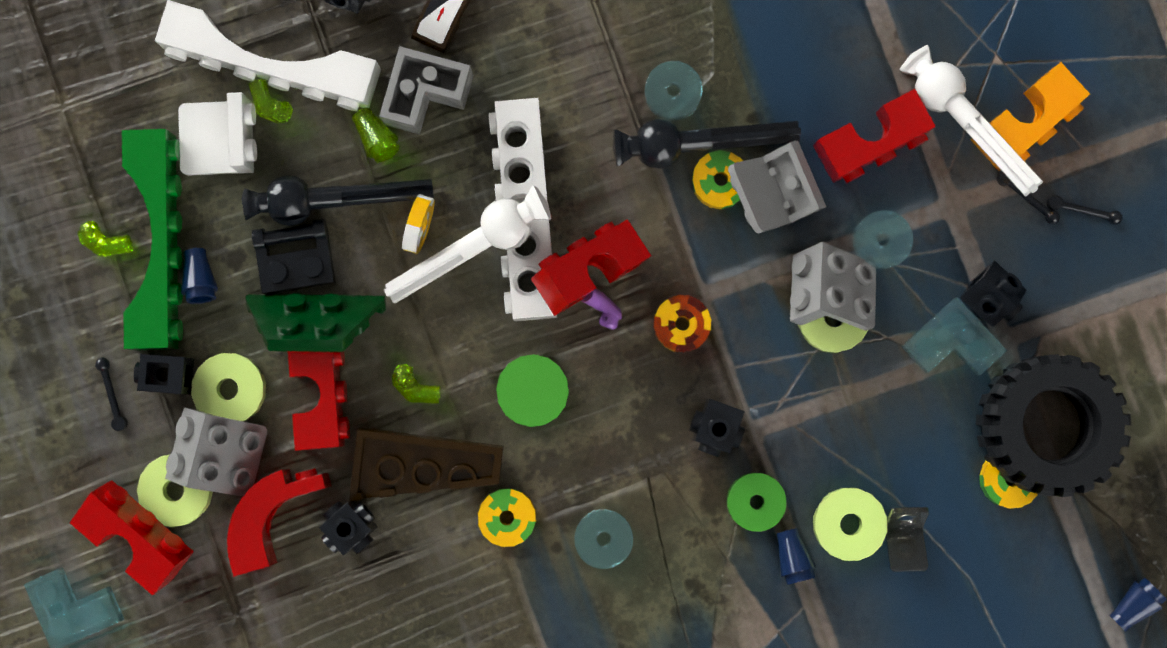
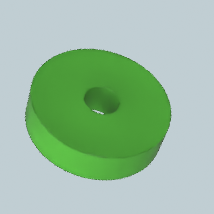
(772, 507)

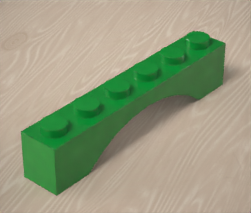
(152, 315)

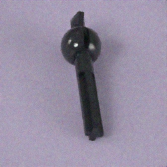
(661, 142)
(291, 200)

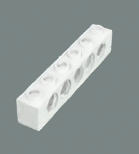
(523, 117)

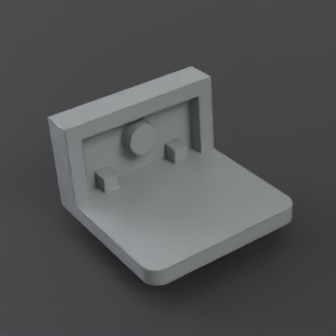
(776, 188)
(832, 285)
(215, 453)

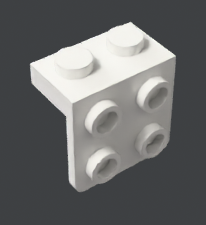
(217, 136)

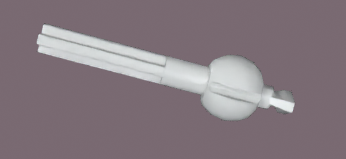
(942, 90)
(503, 225)

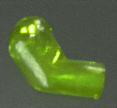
(268, 107)
(101, 245)
(411, 390)

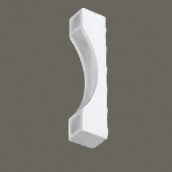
(339, 76)

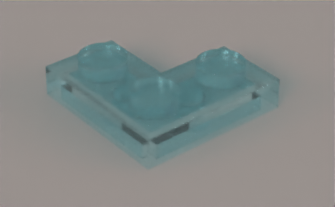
(958, 331)
(64, 617)

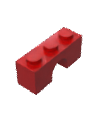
(903, 123)
(566, 278)
(325, 423)
(156, 550)

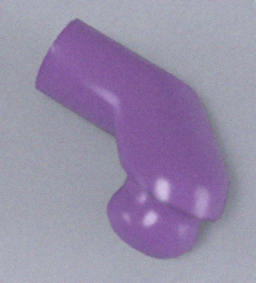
(610, 311)

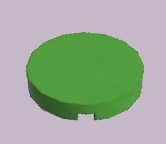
(532, 390)

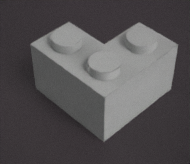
(422, 79)

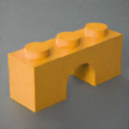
(1054, 98)

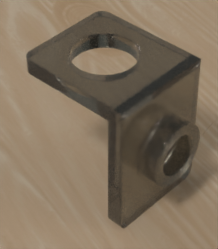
(906, 539)

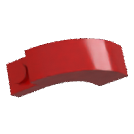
(250, 525)

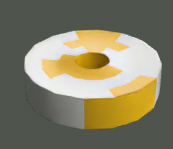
(418, 224)

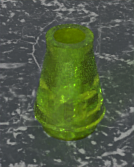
(376, 137)

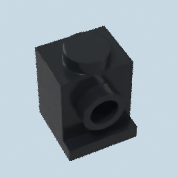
(148, 374)

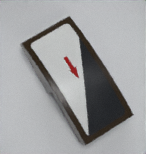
(439, 23)

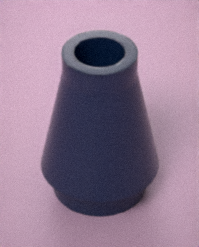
(198, 279)
(794, 557)
(1138, 604)

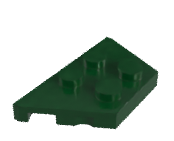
(312, 321)

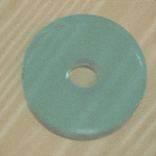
(675, 74)
(898, 234)
(603, 555)

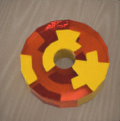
(670, 335)

